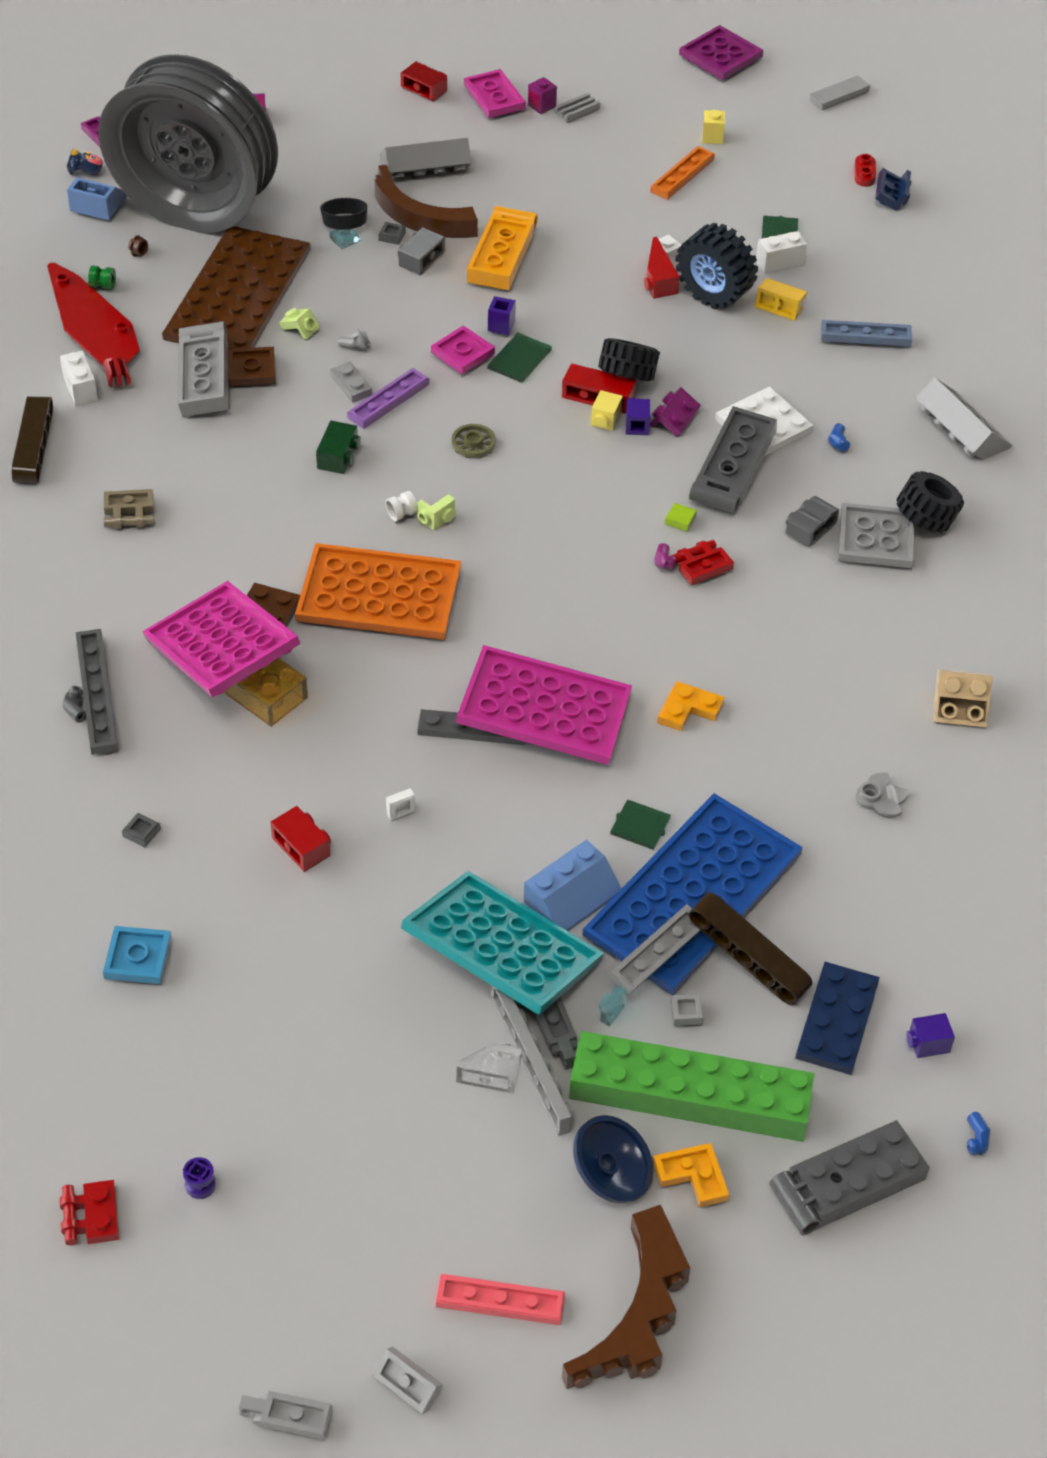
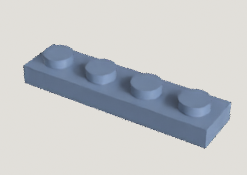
(866, 333)

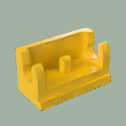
(780, 298)

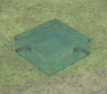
(344, 238)

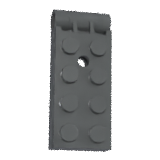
(733, 460)
(862, 1173)

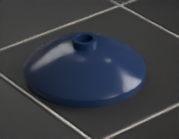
(613, 1159)

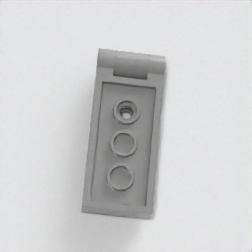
(203, 369)

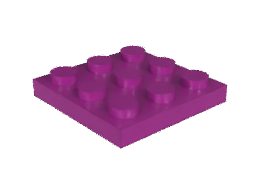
(721, 52)

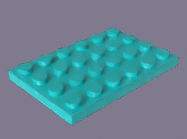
(502, 941)

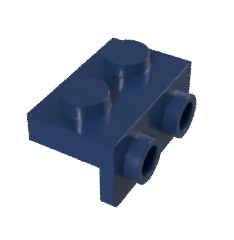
(893, 189)

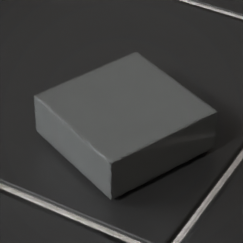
(392, 233)
(141, 830)

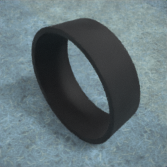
(340, 206)

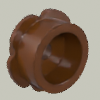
(138, 246)

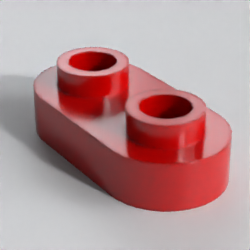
(865, 170)

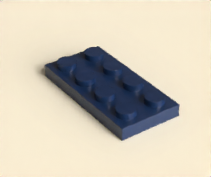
(837, 1018)

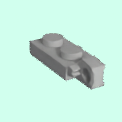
(288, 1414)

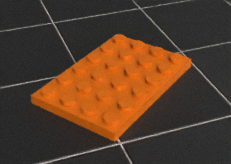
(379, 591)

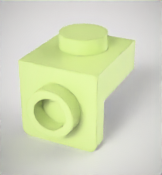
(301, 319)
(438, 513)

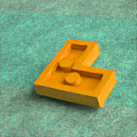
(689, 700)
(695, 1165)

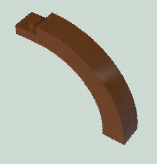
(415, 214)

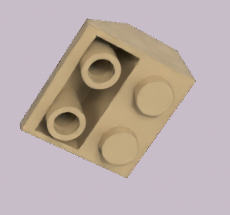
(962, 697)

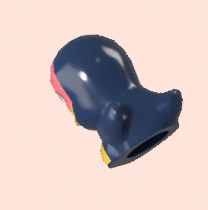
(86, 162)

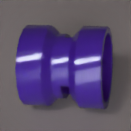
(199, 1185)

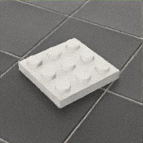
(767, 402)

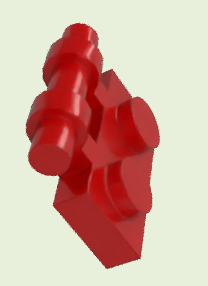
(705, 564)
(100, 1212)

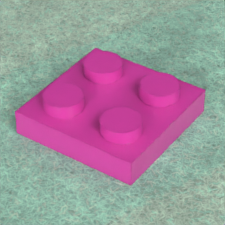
(462, 349)

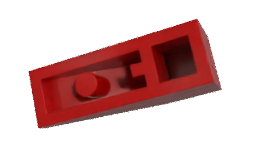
(662, 276)

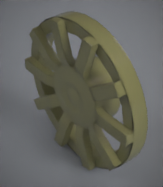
(473, 440)

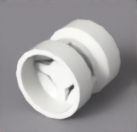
(401, 506)

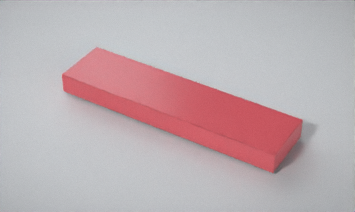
(500, 1299)

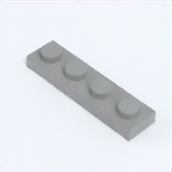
(654, 951)

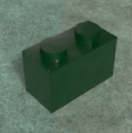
(337, 447)

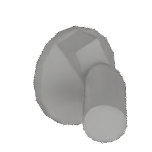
(359, 340)

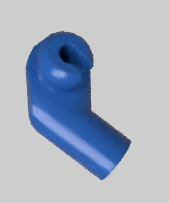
(837, 438)
(982, 1134)

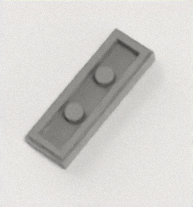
(839, 92)

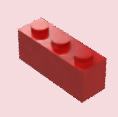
(584, 384)

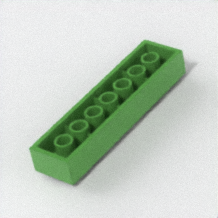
(691, 1086)

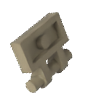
(128, 502)

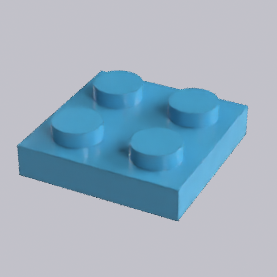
(137, 955)

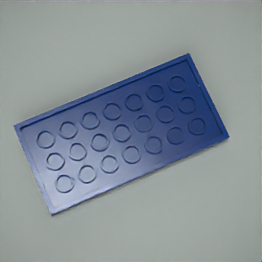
(711, 852)

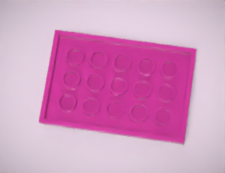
(221, 638)
(544, 704)

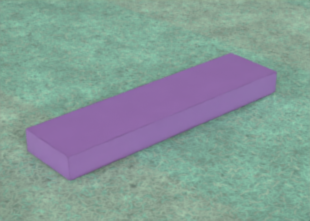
(388, 398)

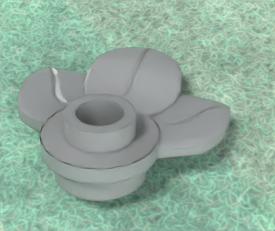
(882, 795)

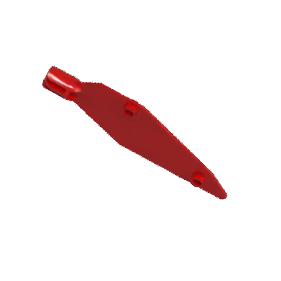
(94, 324)

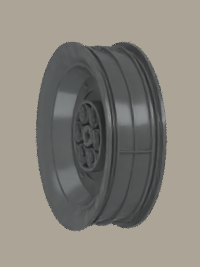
(188, 143)

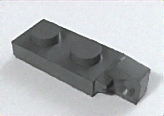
(558, 1032)

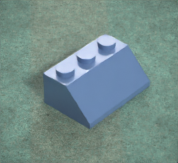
(572, 886)

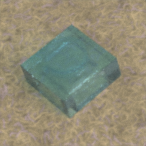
(612, 1005)

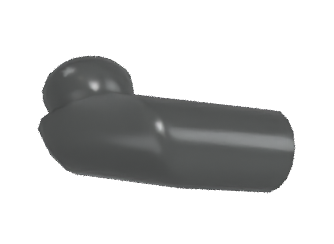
(72, 703)

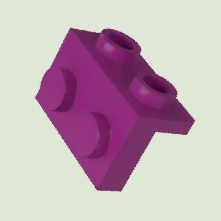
(676, 411)

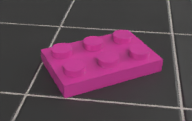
(494, 93)

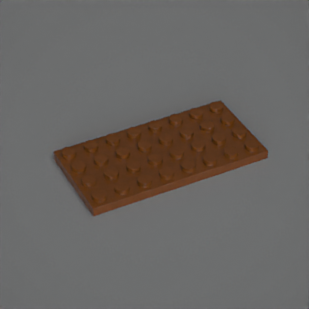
(240, 285)

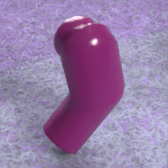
(662, 558)

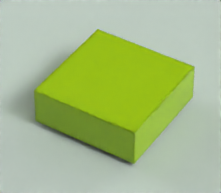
(680, 517)

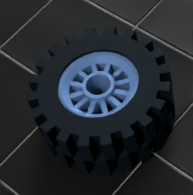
(716, 265)

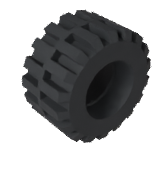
(628, 359)
(930, 501)

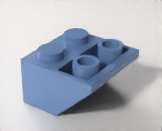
(94, 198)

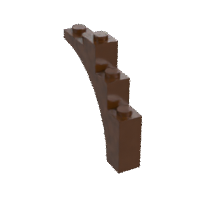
(652, 1309)

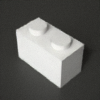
(781, 252)
(78, 378)

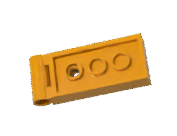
(502, 248)

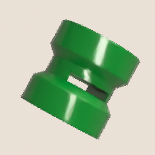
(102, 277)

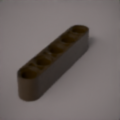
(32, 439)
(750, 948)

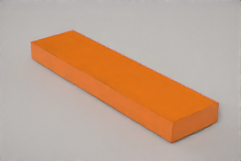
(682, 172)

